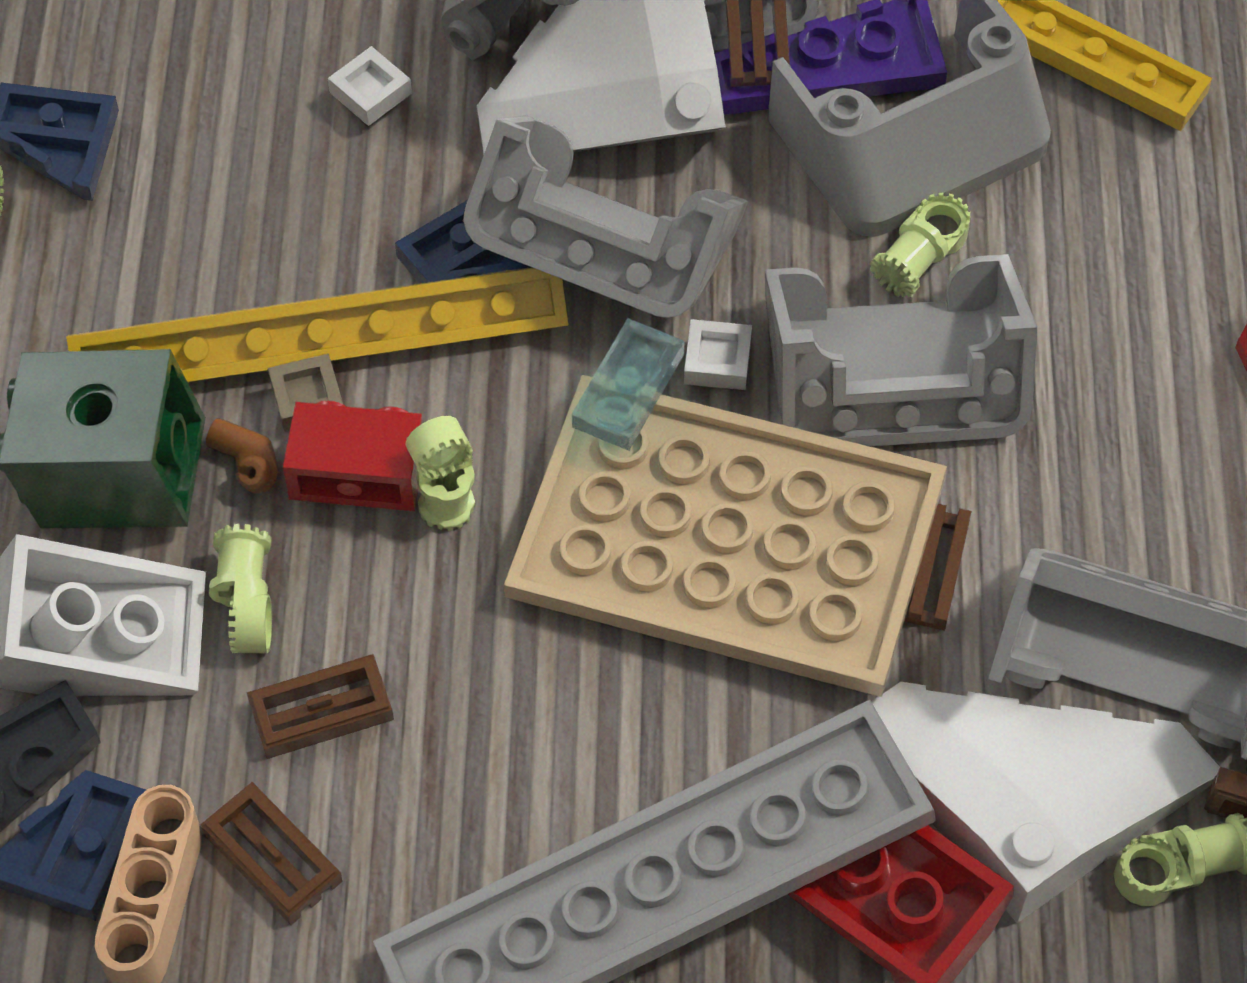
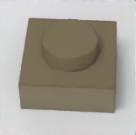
(303, 381)

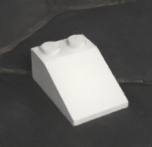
(97, 621)

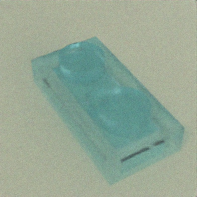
(628, 384)

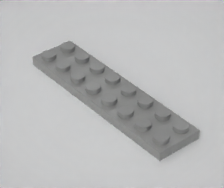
(676, 865)

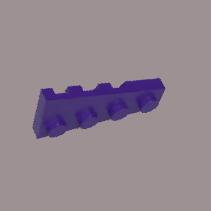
(870, 51)

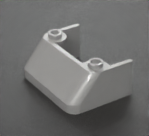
(944, 141)
(1129, 640)

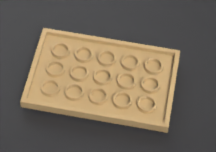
(733, 540)

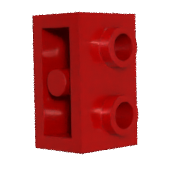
(351, 456)

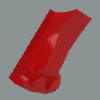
(912, 906)

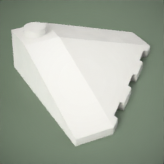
(614, 74)
(1040, 786)

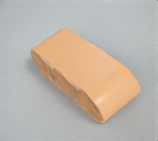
(143, 859)

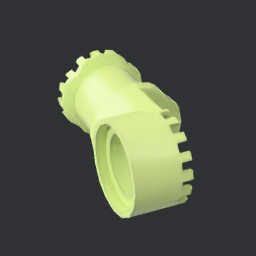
(921, 244)
(443, 472)
(242, 588)
(1185, 858)

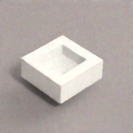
(369, 85)
(717, 354)

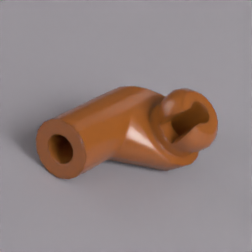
(252, 453)

